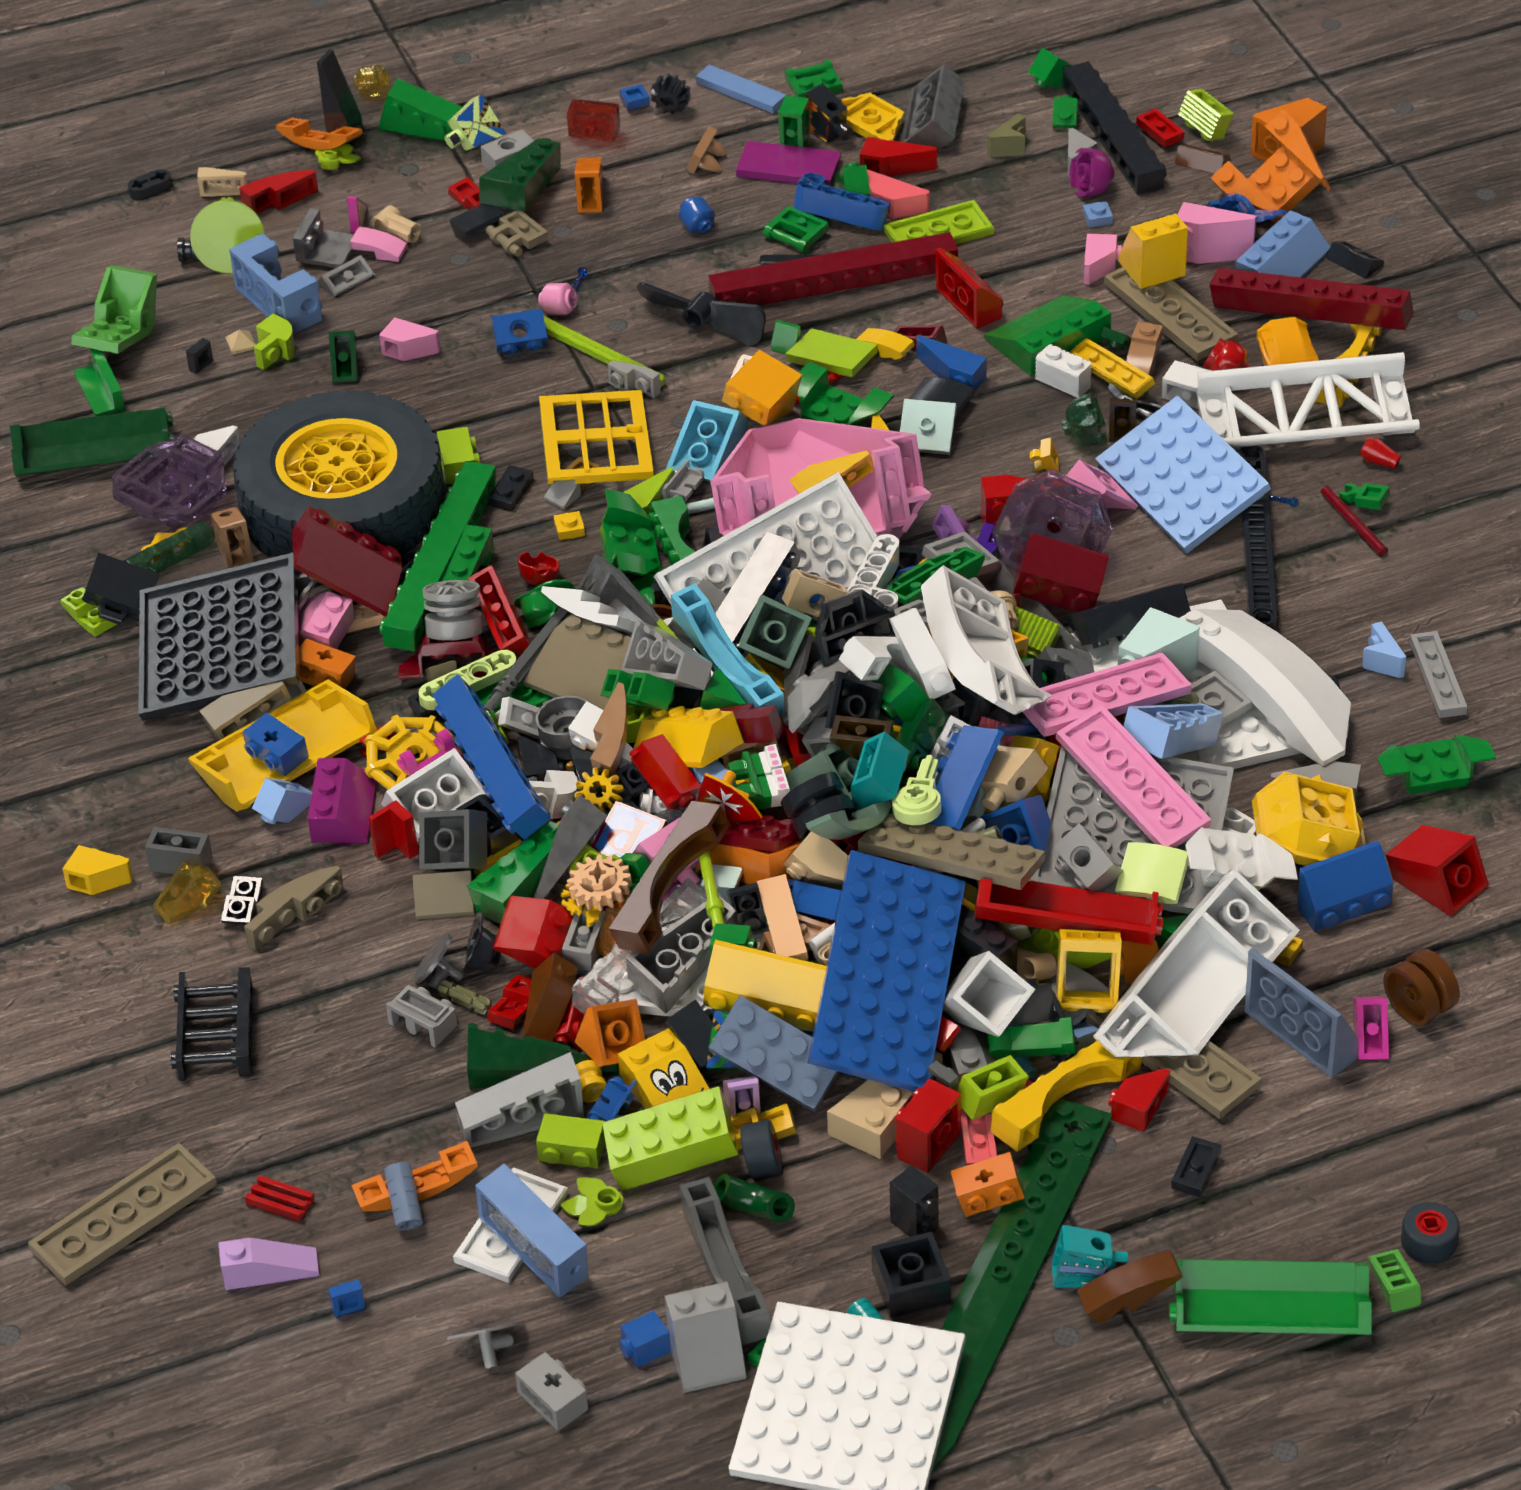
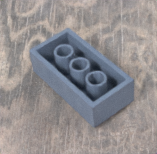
(772, 1053)

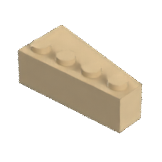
(868, 1116)

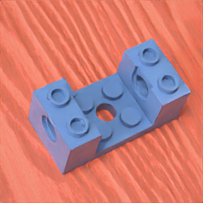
(259, 280)

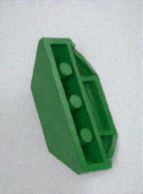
(908, 585)

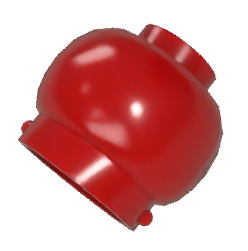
(1227, 356)

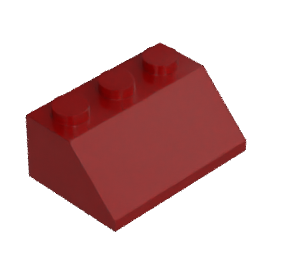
(966, 290)

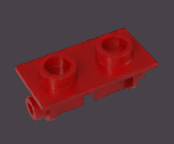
(569, 1026)

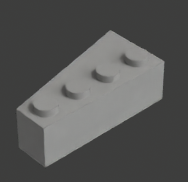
(666, 657)

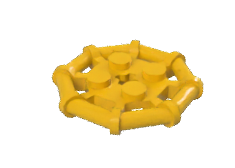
(404, 740)

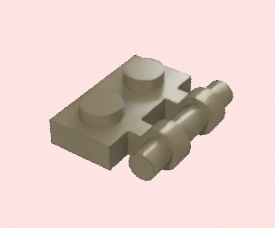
(521, 228)

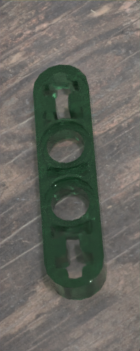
(195, 540)

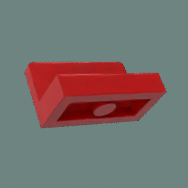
(392, 829)

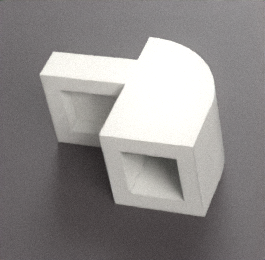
(556, 790)

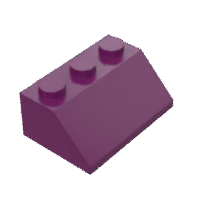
(340, 802)

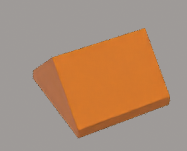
(610, 1030)

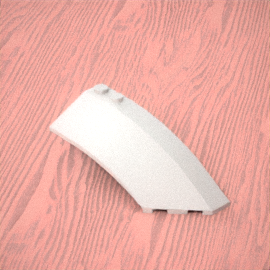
(977, 641)
(1196, 974)

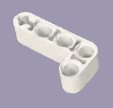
(878, 570)

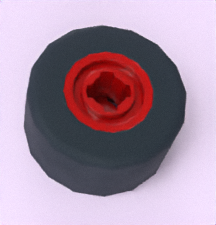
(761, 1149)
(1430, 1232)

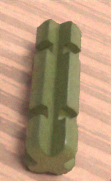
(464, 997)

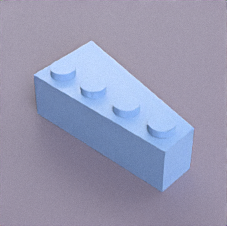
(1173, 728)

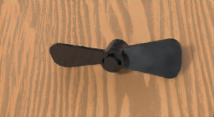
(737, 320)

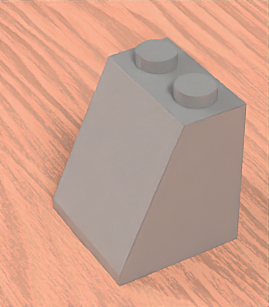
(705, 1337)

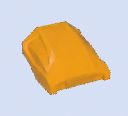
(1285, 342)

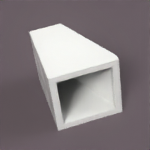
(986, 995)

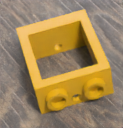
(1089, 942)

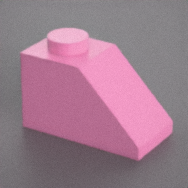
(1100, 256)

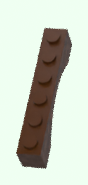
(695, 833)

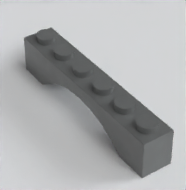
(716, 1246)

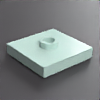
(931, 423)

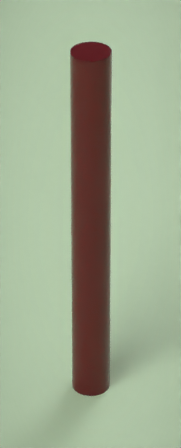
(1354, 521)

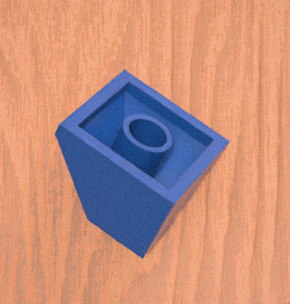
(1022, 822)

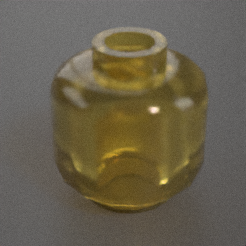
(371, 80)

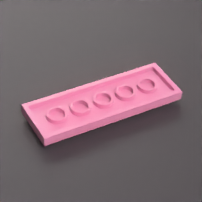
(1116, 688)
(1133, 778)

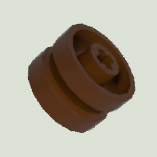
(1421, 987)

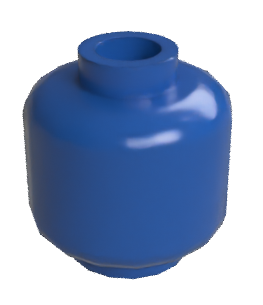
(696, 214)

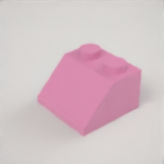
(325, 619)

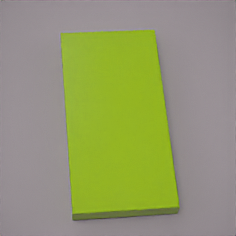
(963, 220)

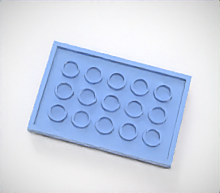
(1183, 474)

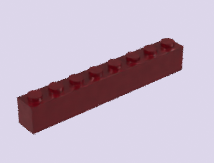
(1311, 298)

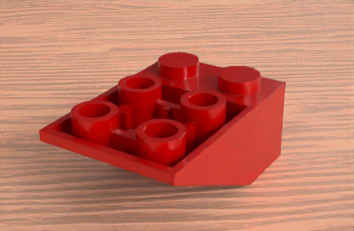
(995, 494)

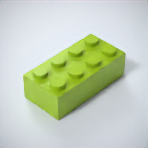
(670, 1138)

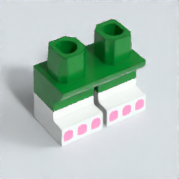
(763, 777)

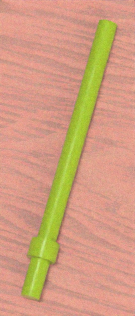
(714, 904)

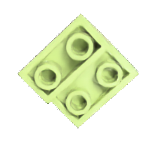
(1152, 869)

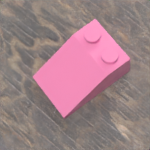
(1216, 233)

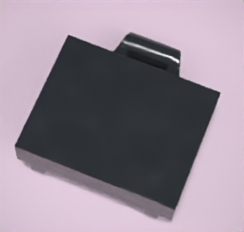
(117, 587)

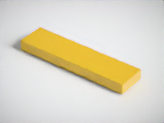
(1114, 369)

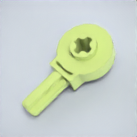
(919, 799)

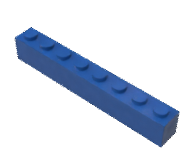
(491, 757)

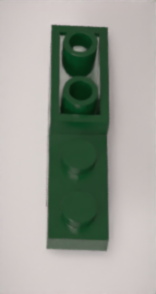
(920, 736)

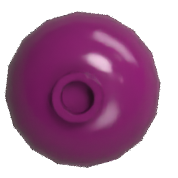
(1091, 172)

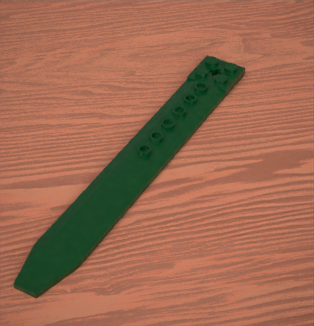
(1016, 1252)

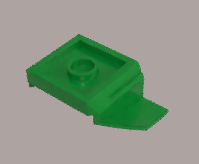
(832, 405)
(628, 535)
(1436, 763)

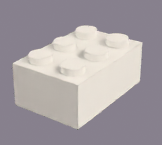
(436, 787)

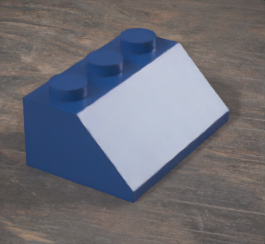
(1344, 886)

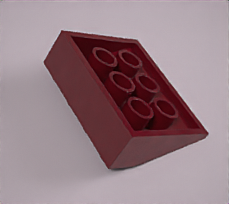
(346, 560)

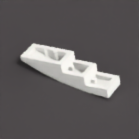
(588, 607)

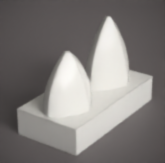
(518, 717)

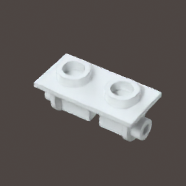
(650, 802)

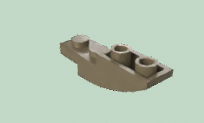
(295, 899)

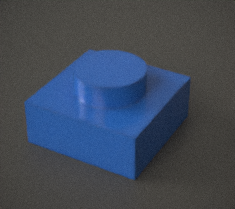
(634, 97)
(346, 1298)

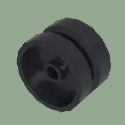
(815, 799)

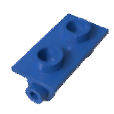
(617, 1095)

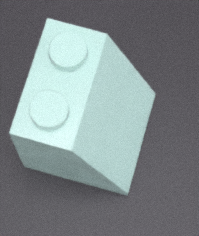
(1166, 634)

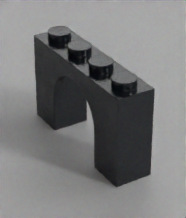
(982, 936)

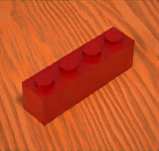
(501, 612)

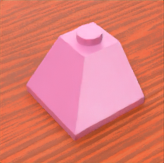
(1112, 493)

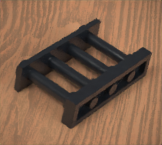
(239, 1033)

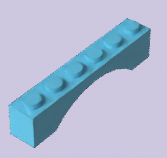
(702, 626)

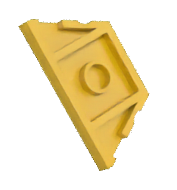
(873, 116)

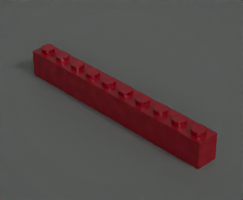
(831, 271)

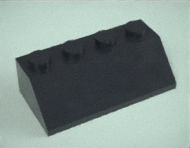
(1121, 616)

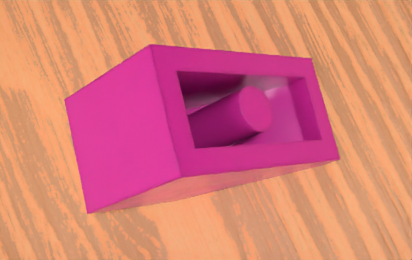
(1371, 1027)

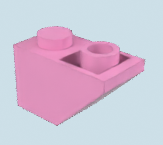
(408, 340)

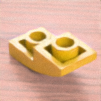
(888, 343)

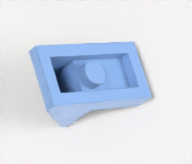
(1383, 653)

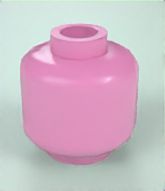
(558, 299)

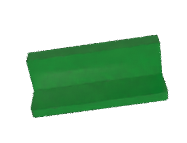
(100, 386)

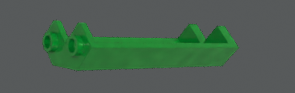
(1272, 1297)

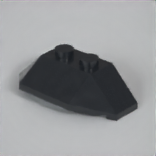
(847, 617)

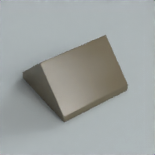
(442, 894)

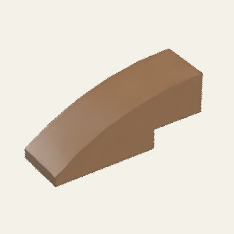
(611, 732)

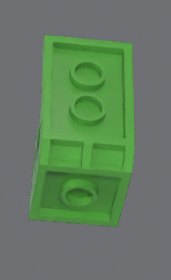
(122, 311)

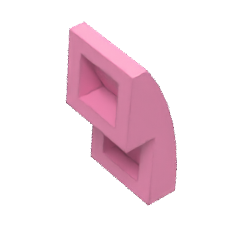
(383, 244)

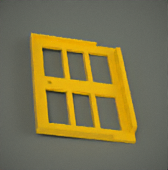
(636, 431)

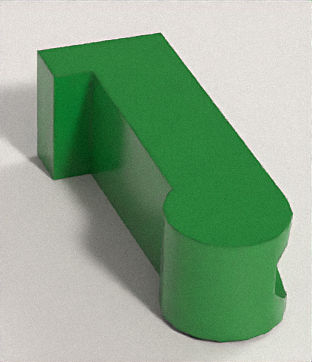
(1034, 1040)

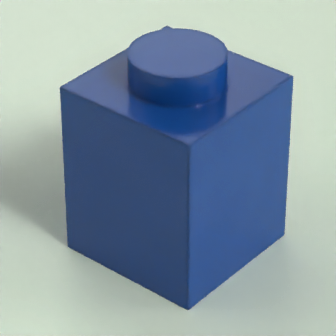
(644, 1339)

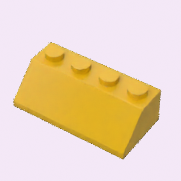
(694, 733)
(771, 981)

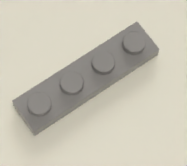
(1438, 674)

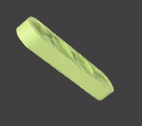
(499, 661)

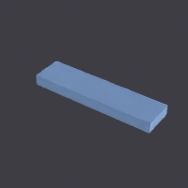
(740, 88)

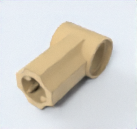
(392, 222)
(1035, 965)

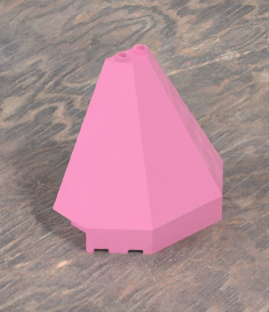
(767, 457)

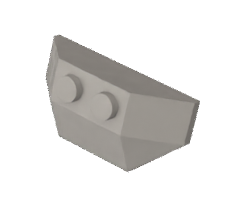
(812, 695)

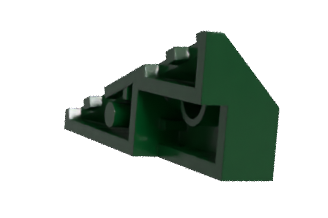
(500, 1057)

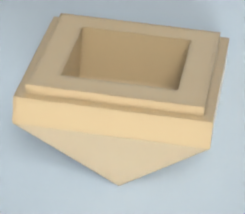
(240, 341)

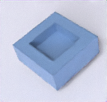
(1097, 214)

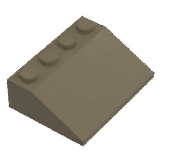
(578, 660)

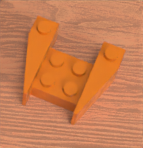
(1284, 177)

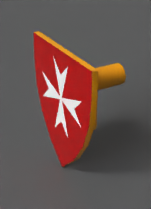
(733, 801)

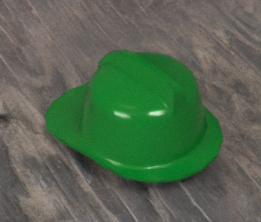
(536, 606)

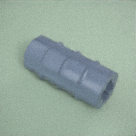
(403, 1196)

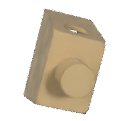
(1011, 775)

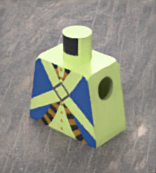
(474, 125)

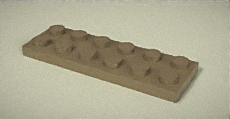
(1178, 312)
(953, 852)
(1208, 1078)
(122, 1214)

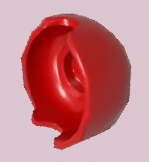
(538, 569)

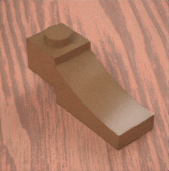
(1144, 347)

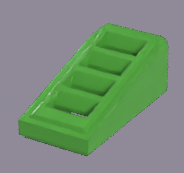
(1395, 1282)

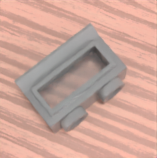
(423, 1010)

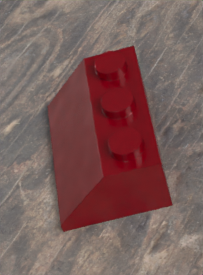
(1060, 573)

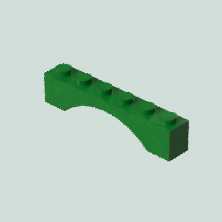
(671, 527)

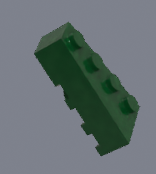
(521, 176)

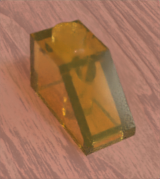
(186, 892)

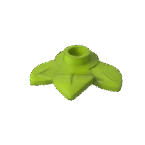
(331, 158)
(593, 1203)

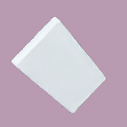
(487, 1252)

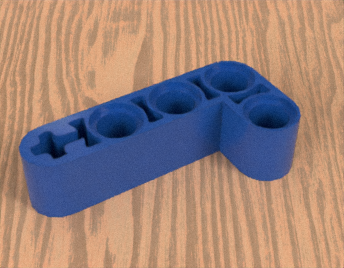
(839, 204)

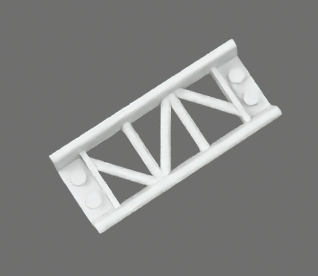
(1391, 403)

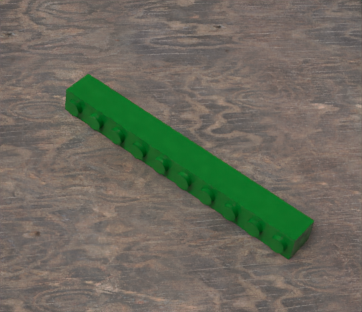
(462, 507)

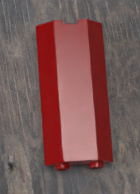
(1071, 908)

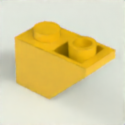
(96, 871)

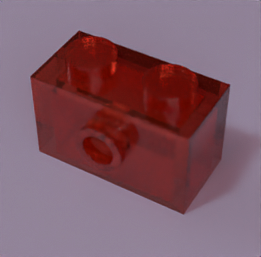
(593, 120)

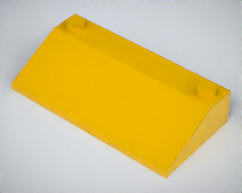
(324, 716)

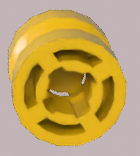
(591, 1080)

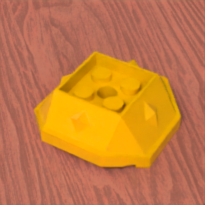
(1308, 817)

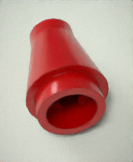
(1379, 453)

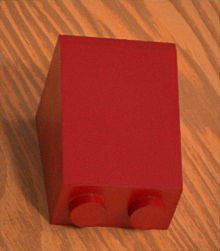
(1439, 867)

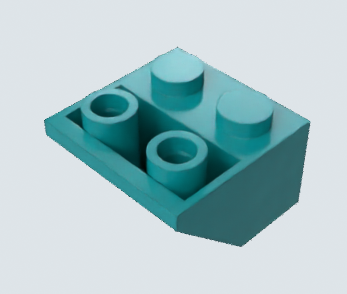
(878, 771)

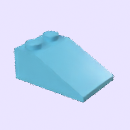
(707, 438)

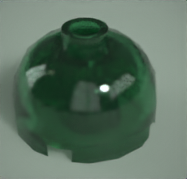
(1085, 421)

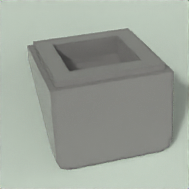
(563, 493)

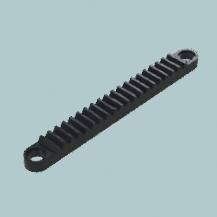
(1258, 548)

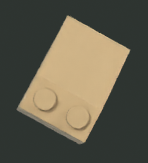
(817, 862)

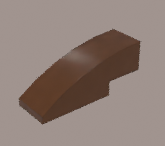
(1129, 1285)

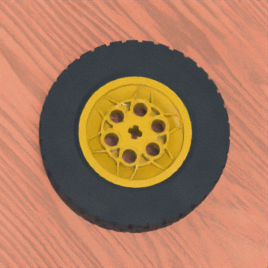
(344, 454)

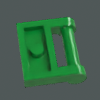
(805, 83)
(797, 223)

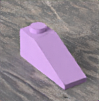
(262, 1262)

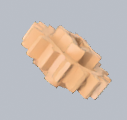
(599, 882)

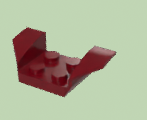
(440, 649)

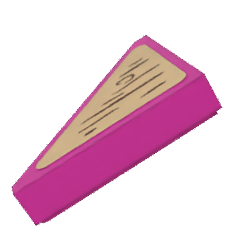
(357, 212)

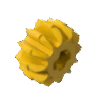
(603, 781)

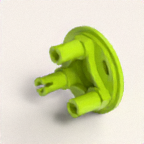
(221, 228)

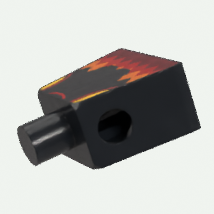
(827, 115)

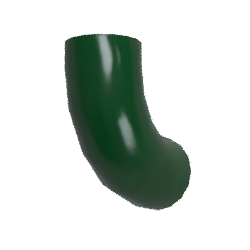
(754, 1199)

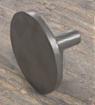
(433, 959)

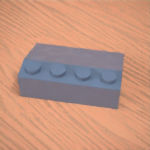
(1298, 1016)

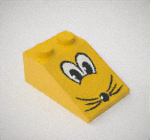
(661, 1070)

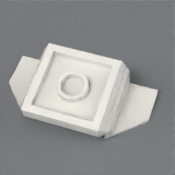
(1250, 855)

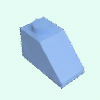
(281, 800)

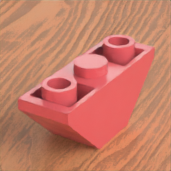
(902, 197)

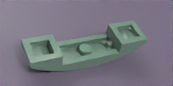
(837, 827)

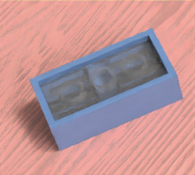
(532, 1230)

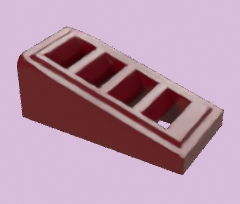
(933, 332)

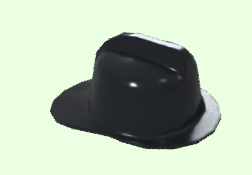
(480, 949)

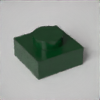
(1116, 338)

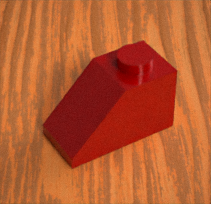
(1139, 1098)

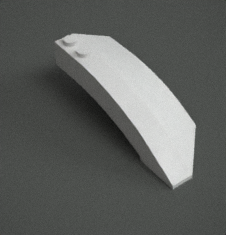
(1277, 680)

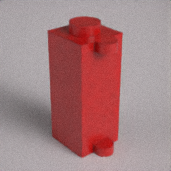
(665, 772)

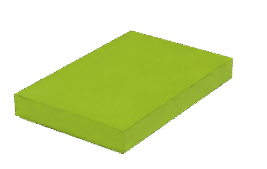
(832, 351)

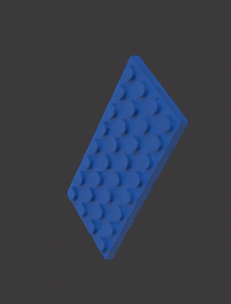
(887, 972)

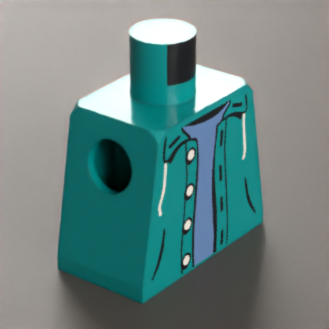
(1083, 1256)

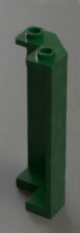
(87, 441)

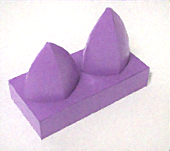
(948, 524)

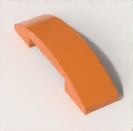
(300, 133)
(430, 1179)

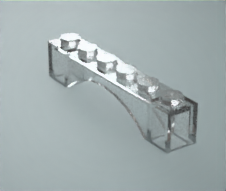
(606, 977)

